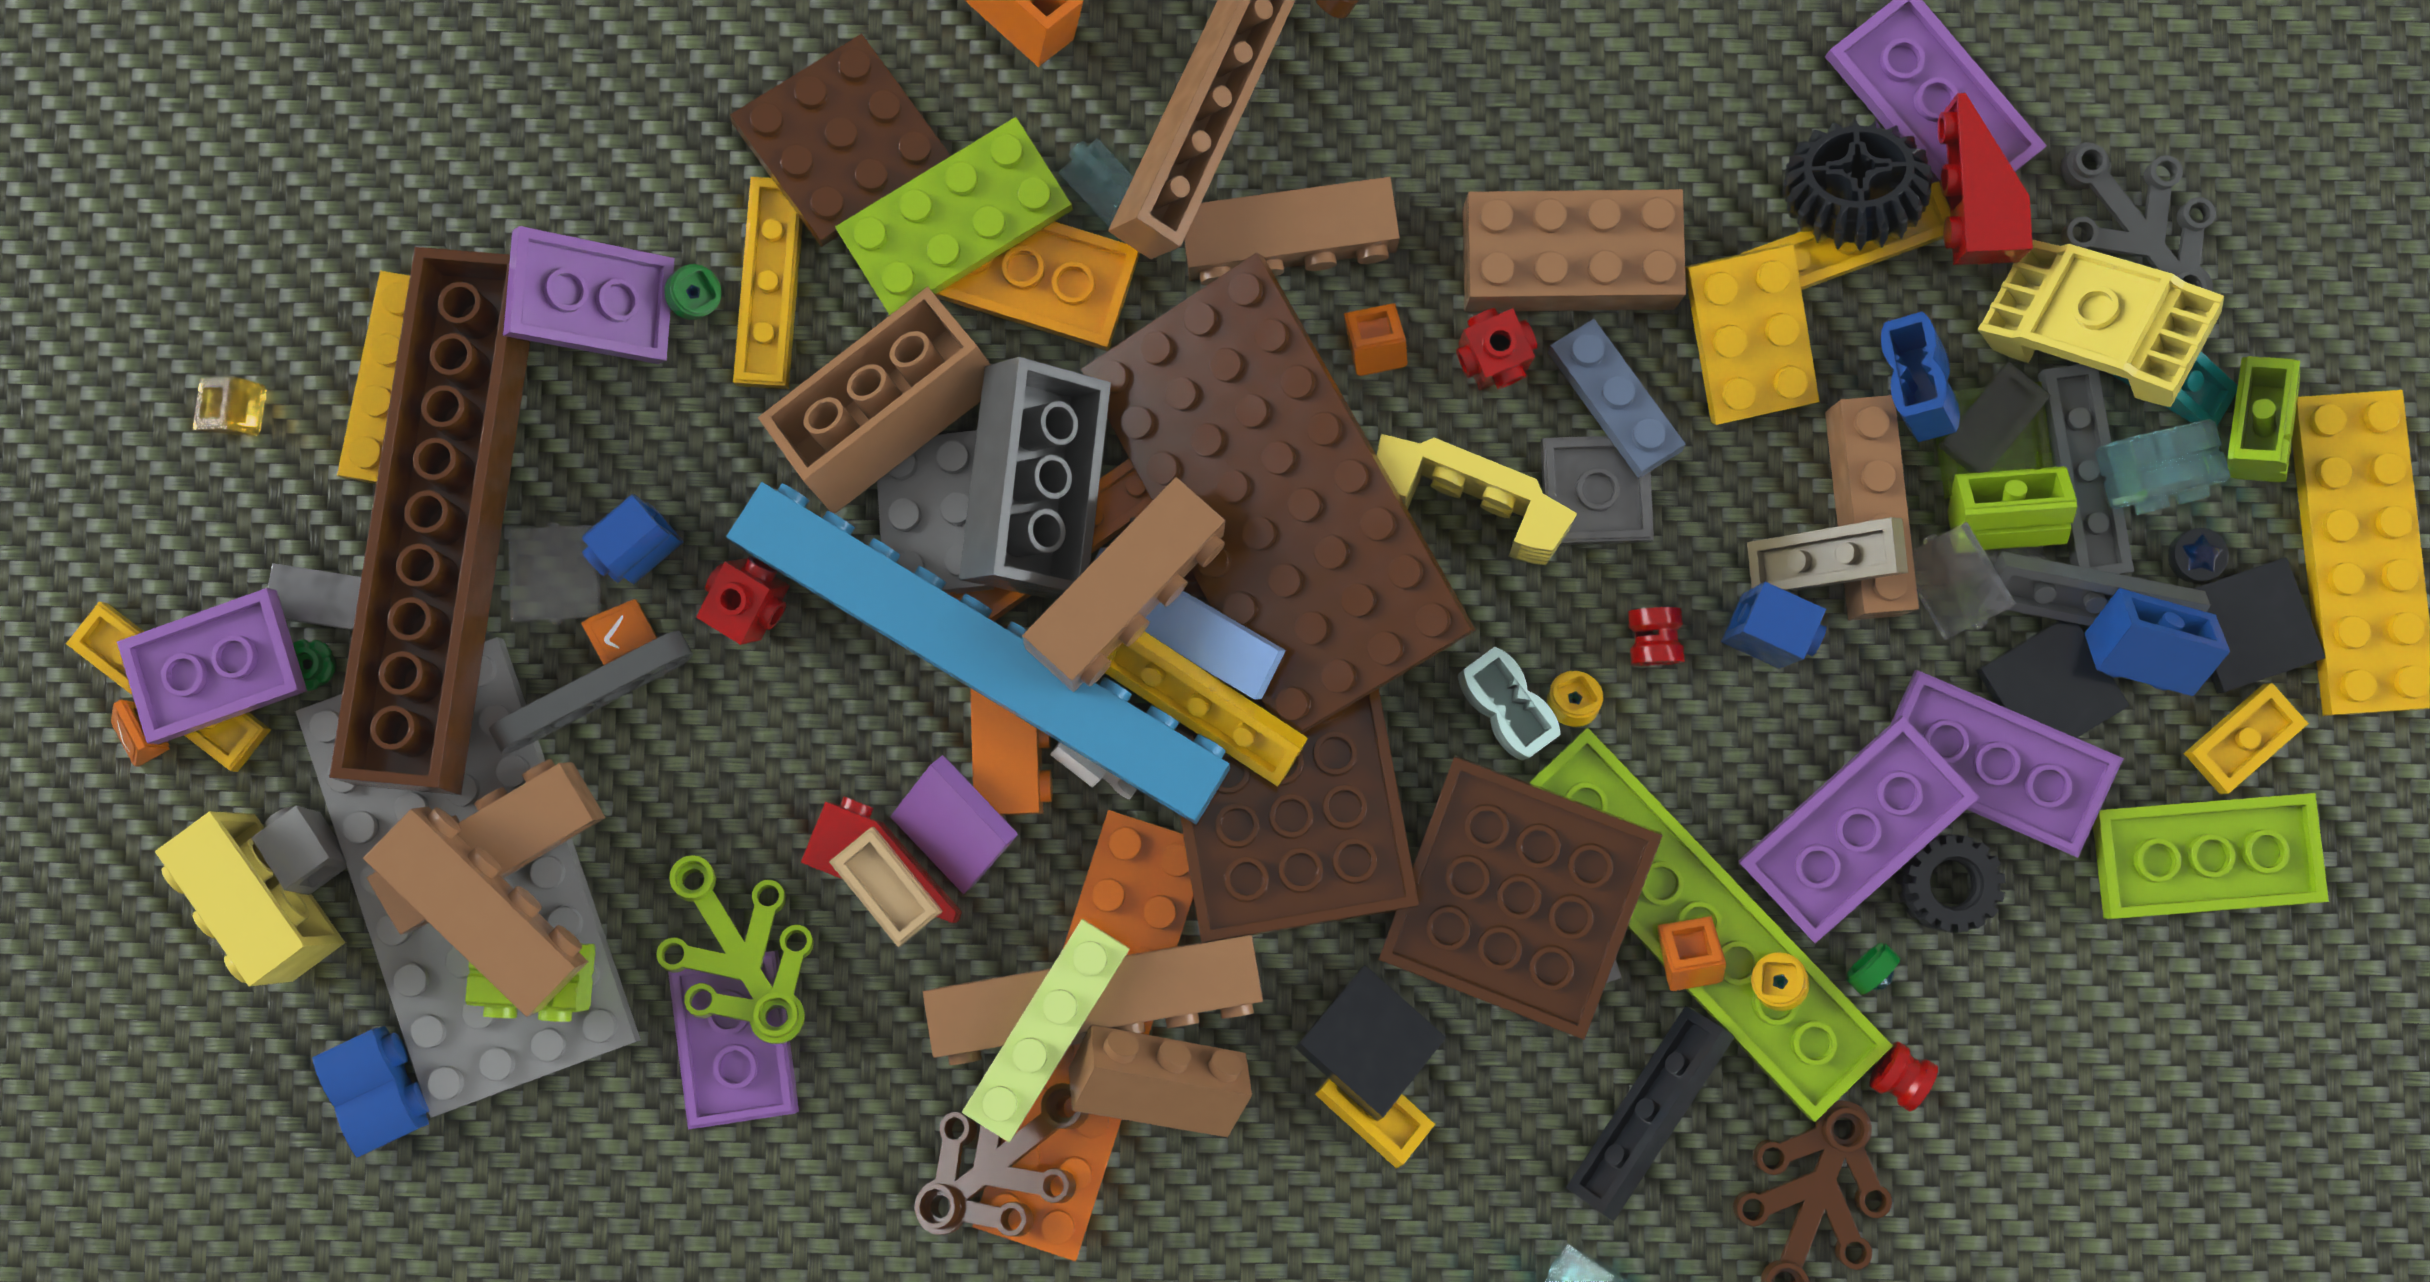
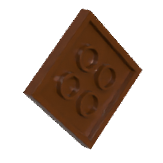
(838, 137)

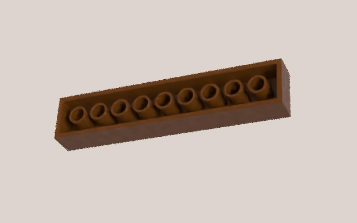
(433, 530)

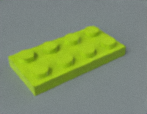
(955, 216)
(2210, 856)

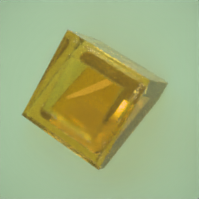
(229, 406)

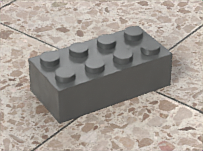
(1034, 478)

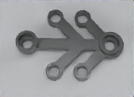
(2142, 234)

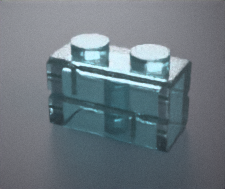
(2163, 464)

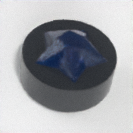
(2198, 555)

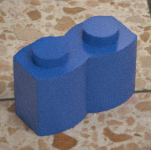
(1920, 377)
(630, 541)
(371, 1090)

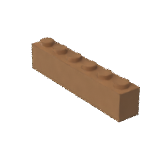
(1198, 124)
(1145, 988)

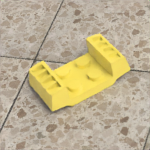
(2103, 317)
(1496, 485)

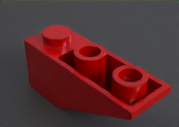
(1986, 197)

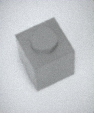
(300, 849)

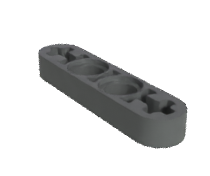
(590, 692)

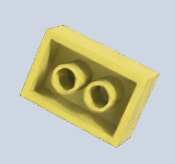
(241, 904)

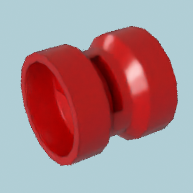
(1651, 648)

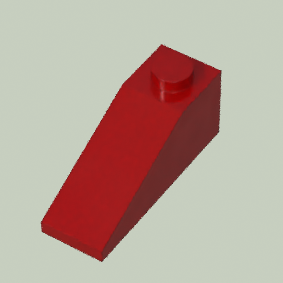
(846, 822)

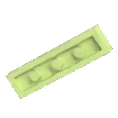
(1045, 1030)

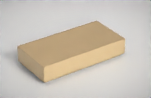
(886, 886)

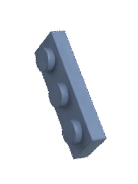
(1616, 398)

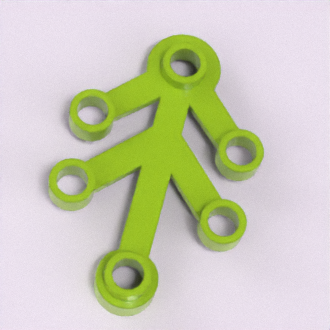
(741, 958)

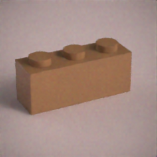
(1159, 1081)

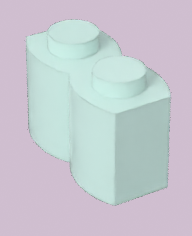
(1517, 716)

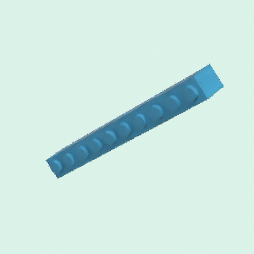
(978, 651)

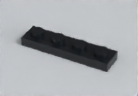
(1650, 1112)

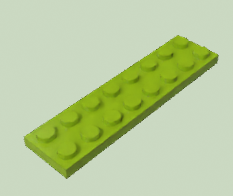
(1807, 1050)

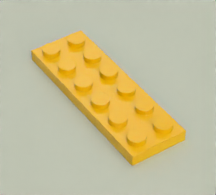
(2362, 552)

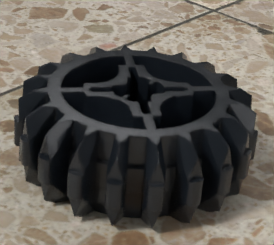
(1857, 184)

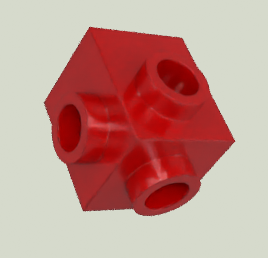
(1491, 366)
(743, 599)

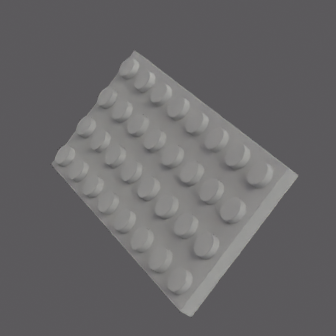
(451, 1044)

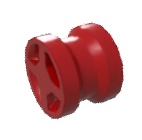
(1904, 1076)

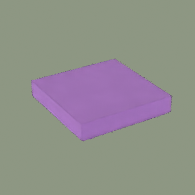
(953, 824)

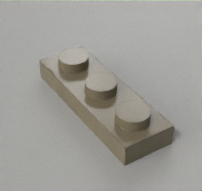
(1830, 555)

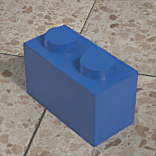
(1775, 626)
(2156, 642)

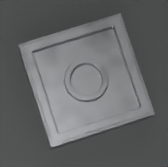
(1600, 488)

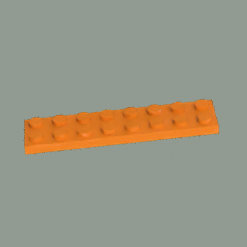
(1141, 897)

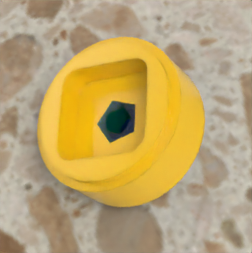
(1575, 698)
(1780, 981)

